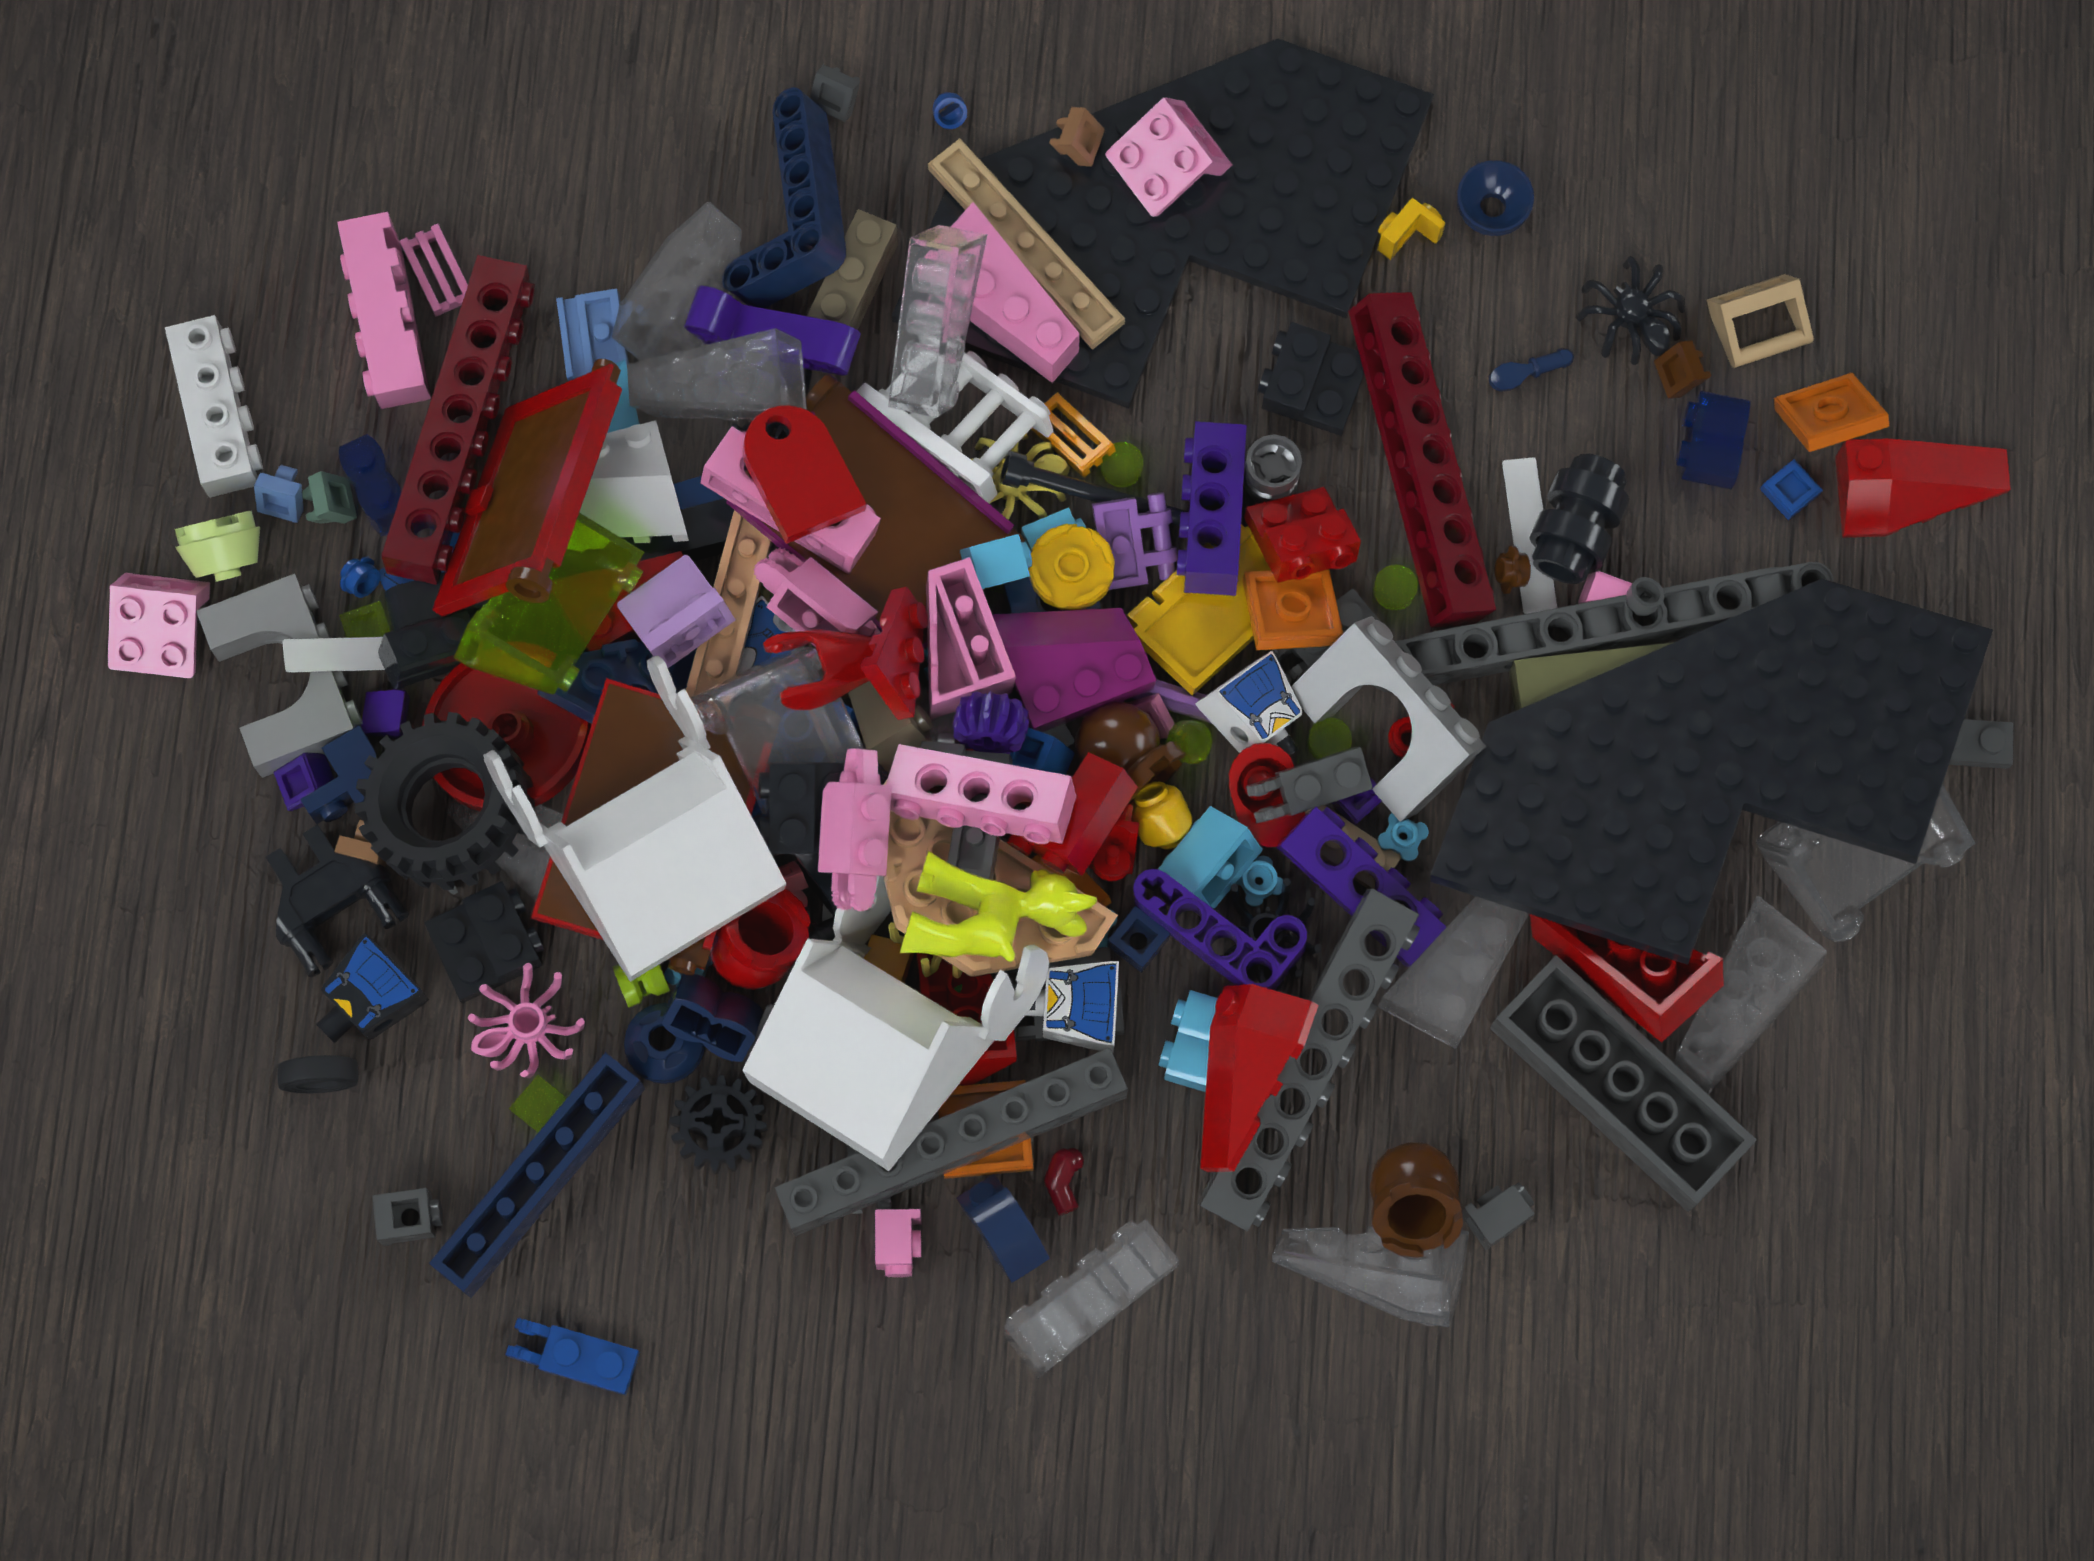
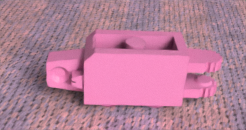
(813, 597)
(855, 831)

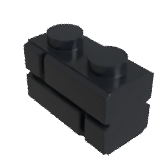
(423, 649)

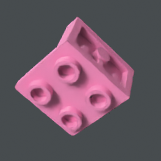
(1166, 155)
(154, 624)

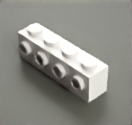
(213, 406)

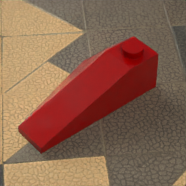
(1910, 482)

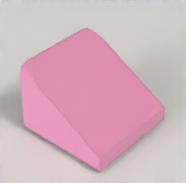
(1602, 586)

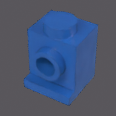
(1043, 753)

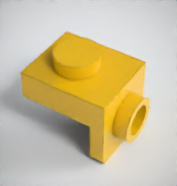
(1399, 228)

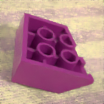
(1073, 662)

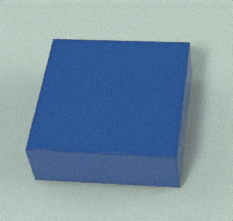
(1791, 489)

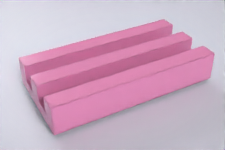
(422, 240)

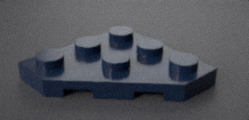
(618, 662)

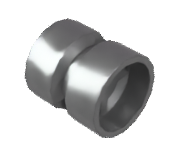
(1272, 468)

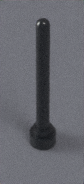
(1020, 471)

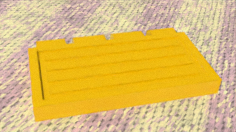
(1197, 632)

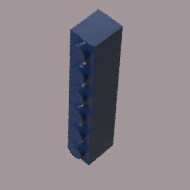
(537, 1175)

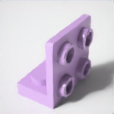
(676, 611)

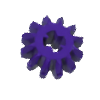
(991, 723)

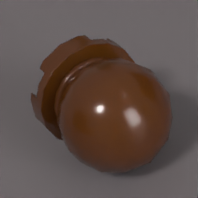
(1129, 740)
(1415, 1199)

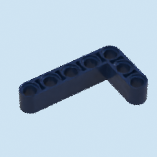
(812, 206)

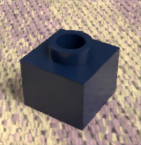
(1142, 925)

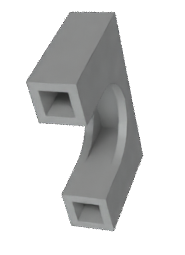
(268, 617)
(1440, 738)

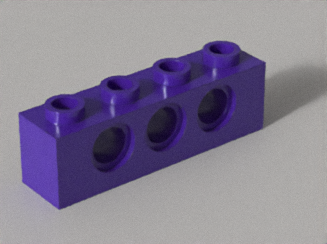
(1215, 568)
(1303, 849)

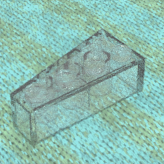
(1089, 1297)

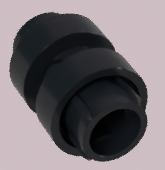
(1586, 502)

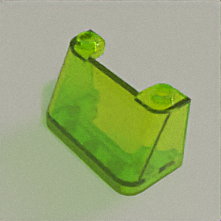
(544, 640)

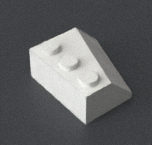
(634, 487)

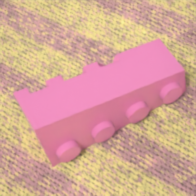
(1016, 307)
(384, 311)

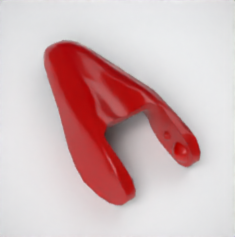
(839, 658)

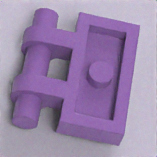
(1121, 525)

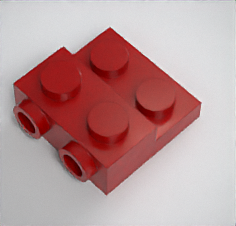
(1303, 534)

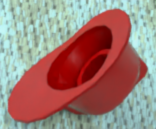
(1251, 766)

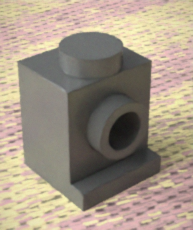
(392, 1208)
(1498, 1214)

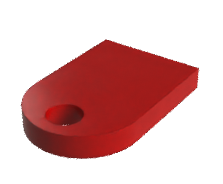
(800, 475)

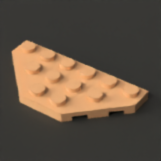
(906, 857)

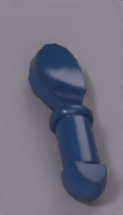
(1512, 374)

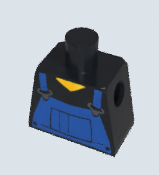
(368, 993)

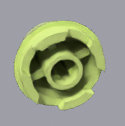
(220, 545)

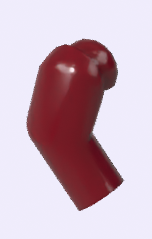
(1058, 1176)

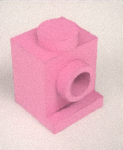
(897, 1241)

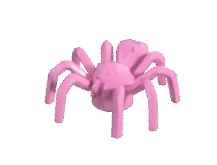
(525, 1023)

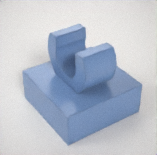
(279, 494)

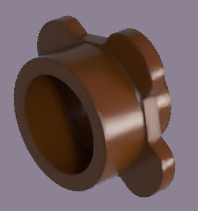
(1512, 569)

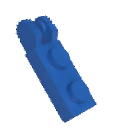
(578, 1357)

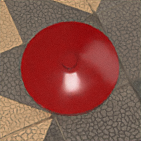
(535, 728)

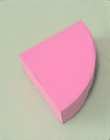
(1157, 710)

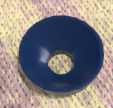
(1499, 181)
(655, 1065)

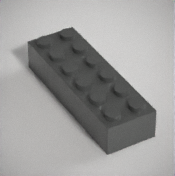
(1622, 1083)

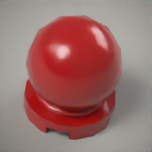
(762, 942)

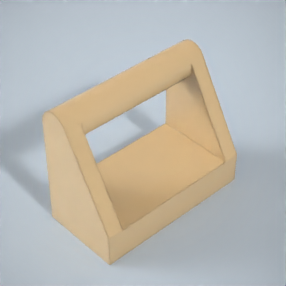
(1755, 297)

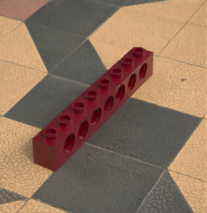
(490, 284)
(1422, 460)

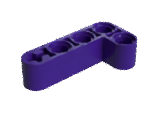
(720, 317)
(1215, 926)

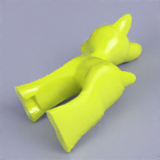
(990, 933)

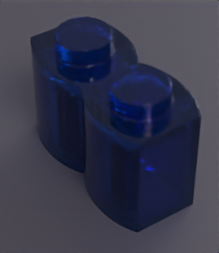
(1714, 439)
(371, 480)

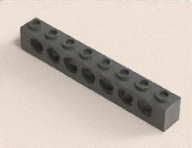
(1398, 927)
(955, 1141)

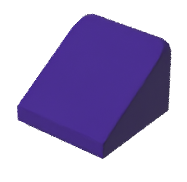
(385, 713)
(302, 777)

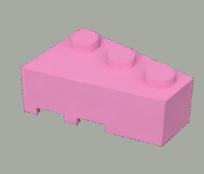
(962, 640)

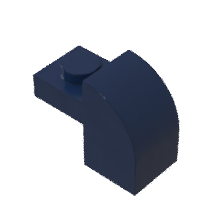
(347, 758)
(1003, 1227)

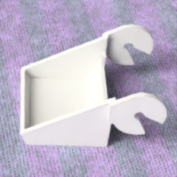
(664, 855)
(868, 1049)

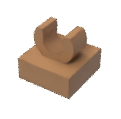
(1079, 136)
(358, 847)

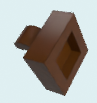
(1681, 369)

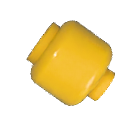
(1161, 815)

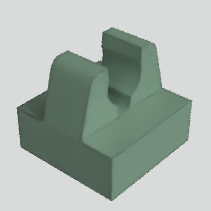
(330, 498)

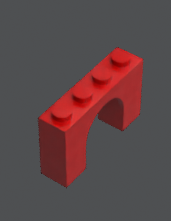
(1100, 799)

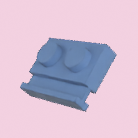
(588, 330)

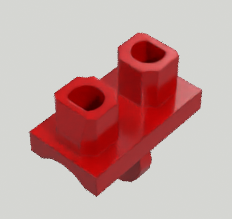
(1118, 850)

